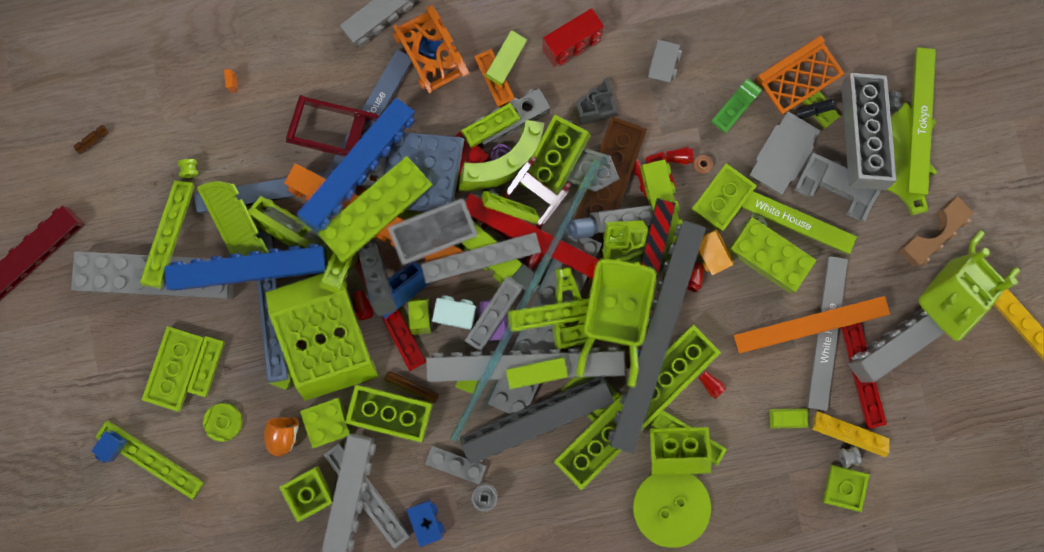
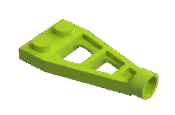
(574, 334)

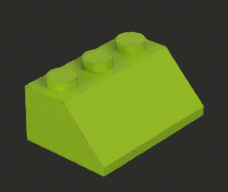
(680, 451)

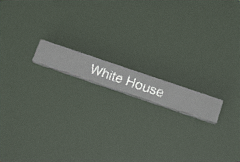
(826, 341)

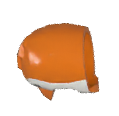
(278, 438)

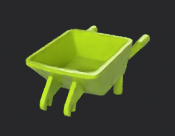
(965, 291)
(618, 309)

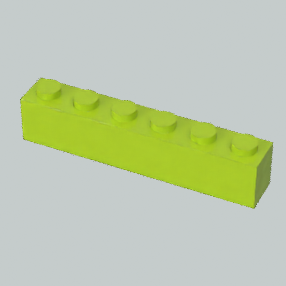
(658, 185)

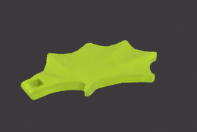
(901, 138)

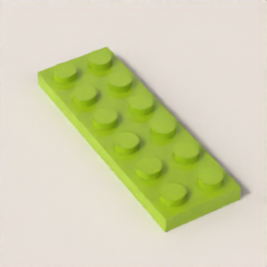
(375, 209)

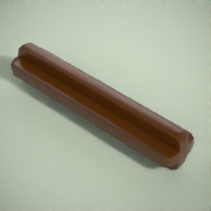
(411, 387)

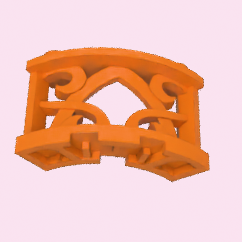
(430, 21)

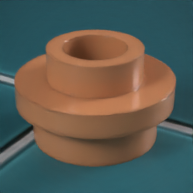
(702, 170)

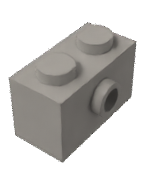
(663, 61)

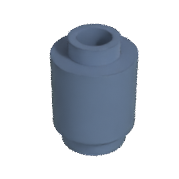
(582, 228)

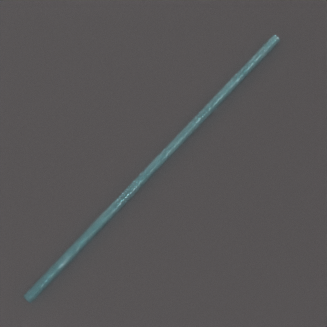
(525, 299)

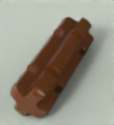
(91, 139)

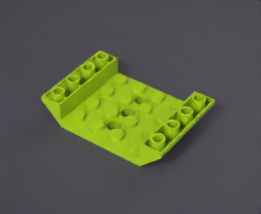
(302, 313)

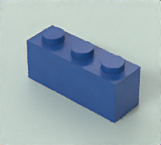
(406, 284)

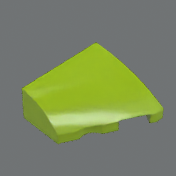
(623, 237)

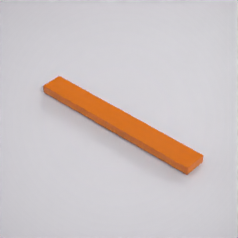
(811, 324)

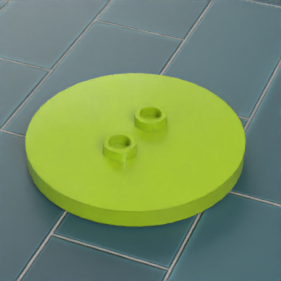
(671, 509)

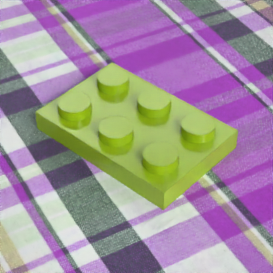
(724, 197)

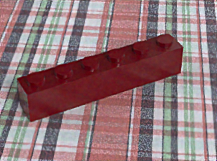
(37, 248)

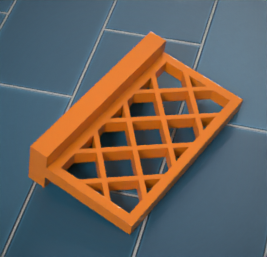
(792, 61)

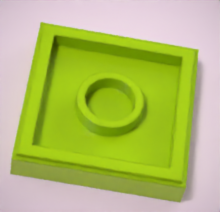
(846, 488)

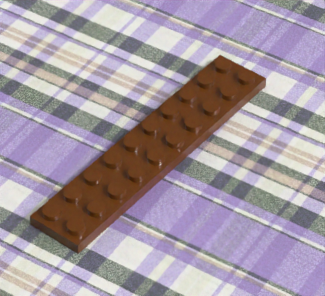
(623, 144)

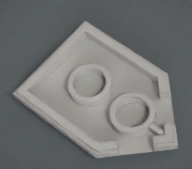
(603, 176)

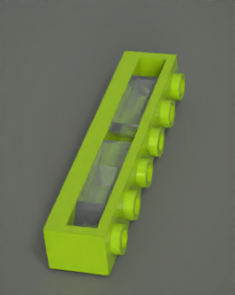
(288, 228)

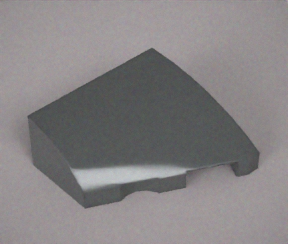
(597, 104)

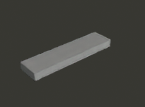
(494, 313)

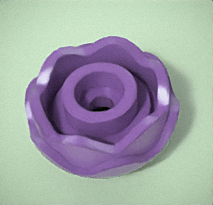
(498, 150)

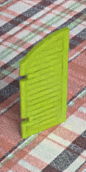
(231, 218)

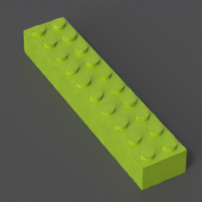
(682, 364)

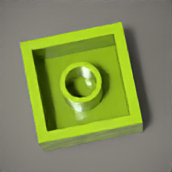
(326, 422)
(307, 494)

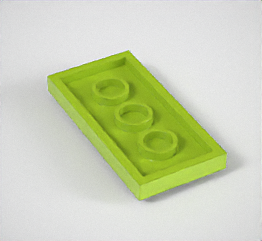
(173, 369)

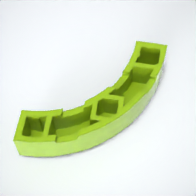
(500, 171)

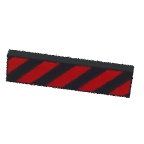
(658, 235)

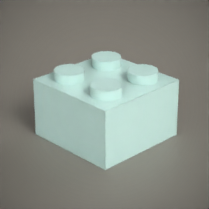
(454, 313)

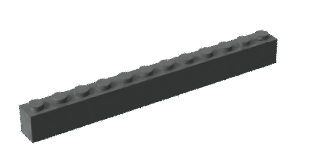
(658, 335)

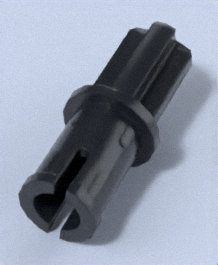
(815, 108)

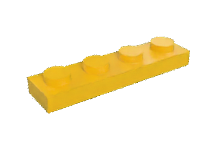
(851, 434)

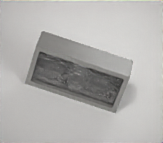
(432, 231)

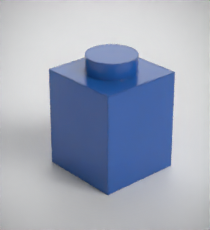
(108, 446)

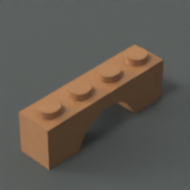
(951, 216)

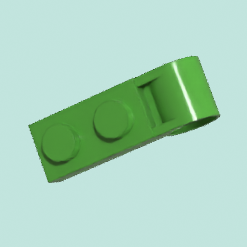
(736, 105)

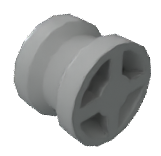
(850, 456)

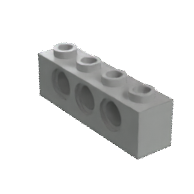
(539, 108)

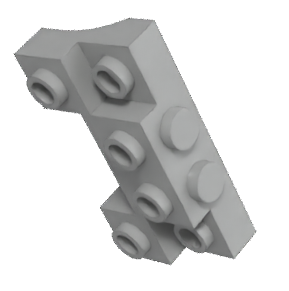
(834, 178)

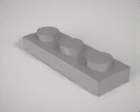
(455, 465)

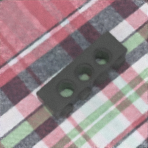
(377, 278)

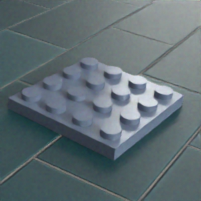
(437, 159)

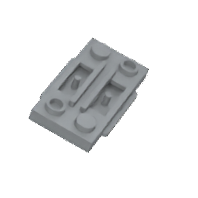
(784, 153)

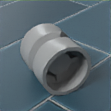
(484, 497)

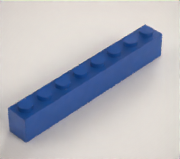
(356, 166)
(246, 268)

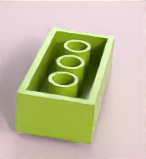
(558, 153)
(771, 255)
(500, 270)
(389, 413)

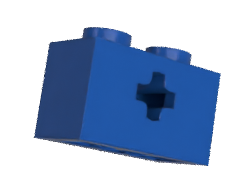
(425, 534)

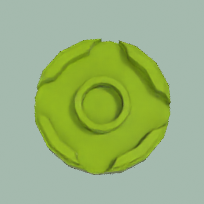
(222, 422)

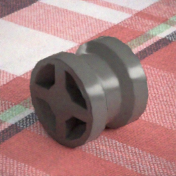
(894, 98)

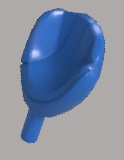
(428, 48)

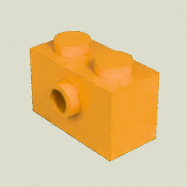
(715, 252)

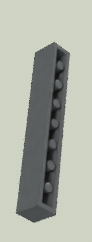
(536, 420)

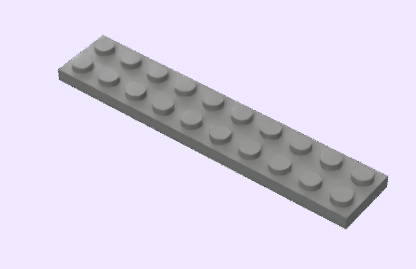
(541, 337)

